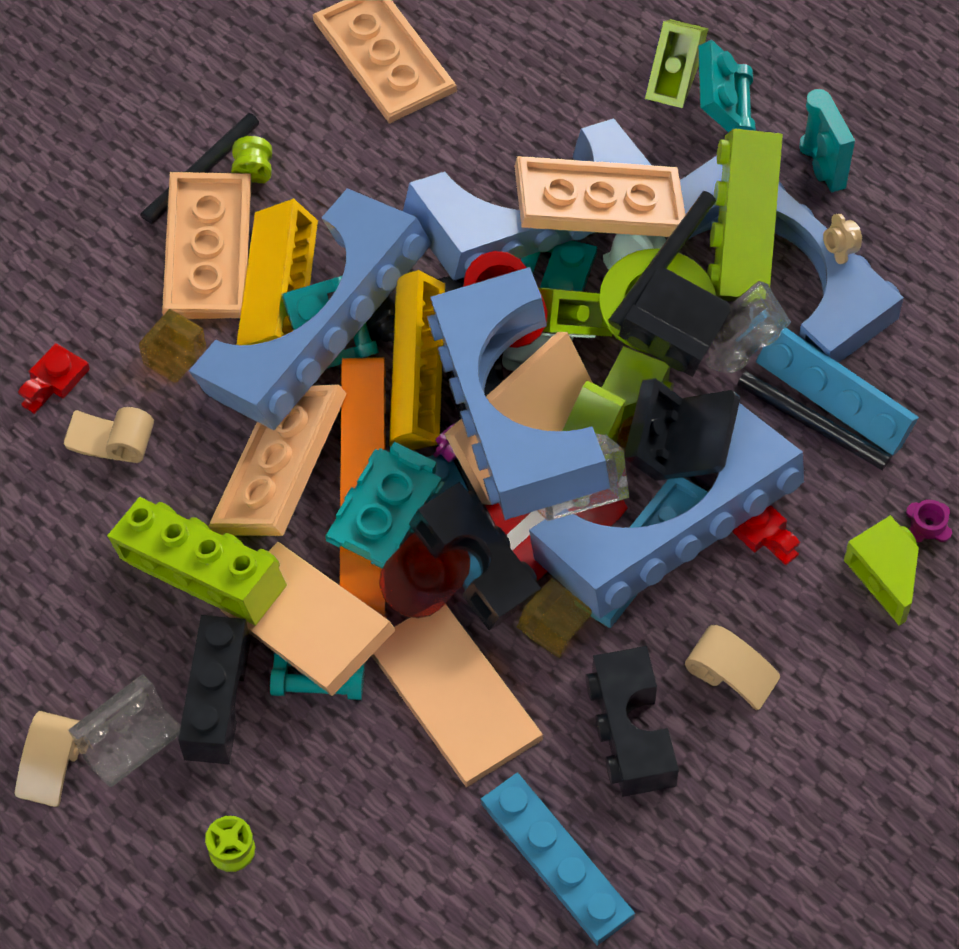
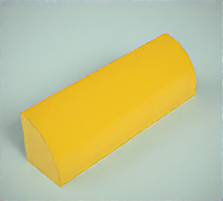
(277, 264)
(415, 364)

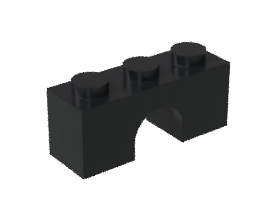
(458, 522)
(210, 700)
(639, 758)

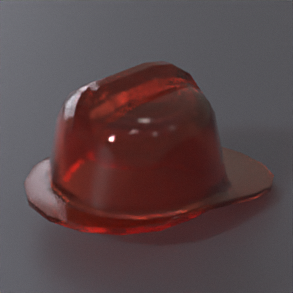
(418, 582)

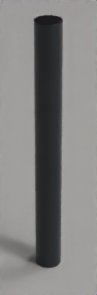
(204, 163)
(665, 254)
(814, 420)

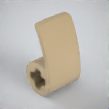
(118, 439)
(729, 659)
(46, 759)

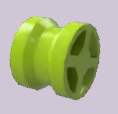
(253, 157)
(226, 834)

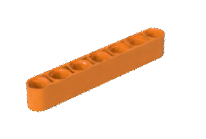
(361, 433)

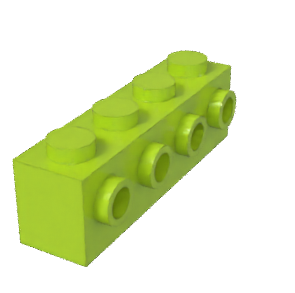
(746, 211)
(198, 559)

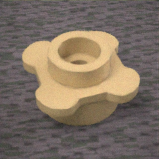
(842, 238)

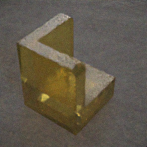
(172, 346)
(553, 617)

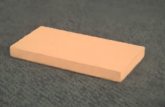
(385, 55)
(598, 196)
(207, 244)
(534, 395)
(277, 467)
(319, 624)
(456, 695)

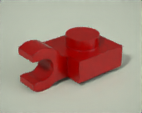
(54, 373)
(769, 531)

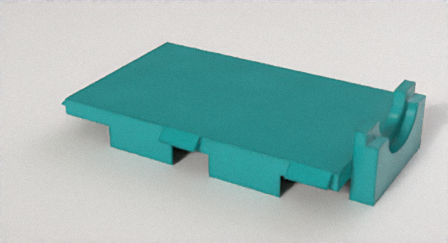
(383, 503)

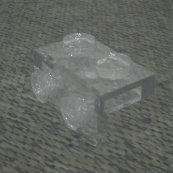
(751, 324)
(125, 731)

